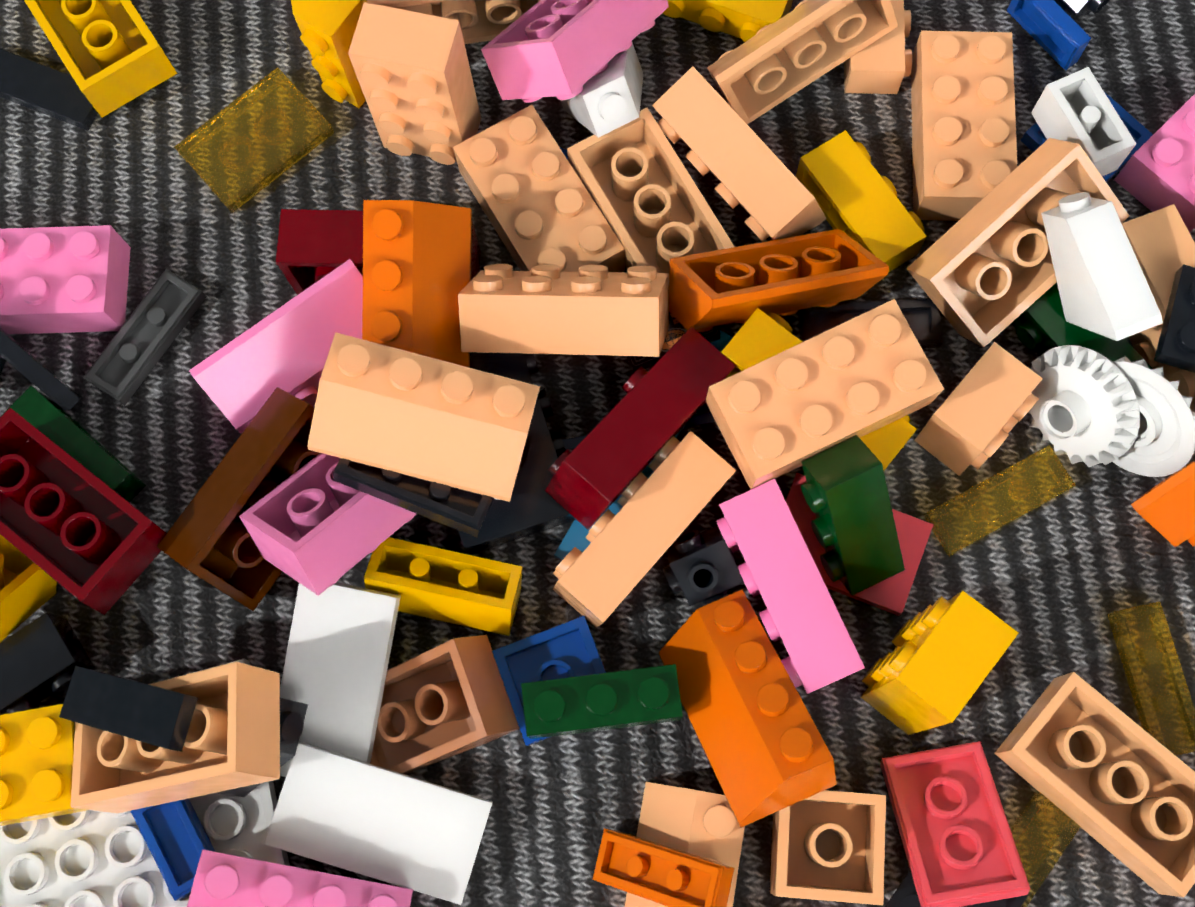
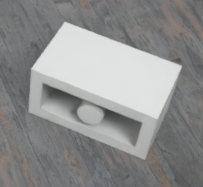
(1081, 113)

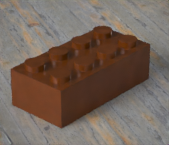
(209, 532)

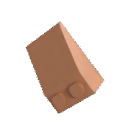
(441, 706)

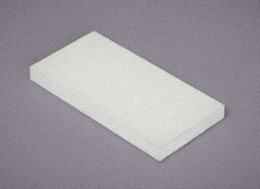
(339, 666)
(378, 823)

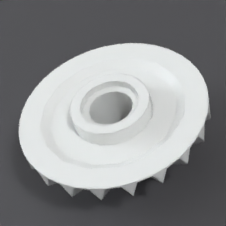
(1084, 405)
(1166, 423)

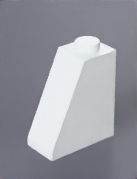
(609, 97)
(1098, 269)

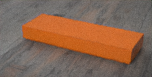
(661, 872)

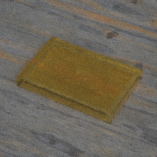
(254, 139)

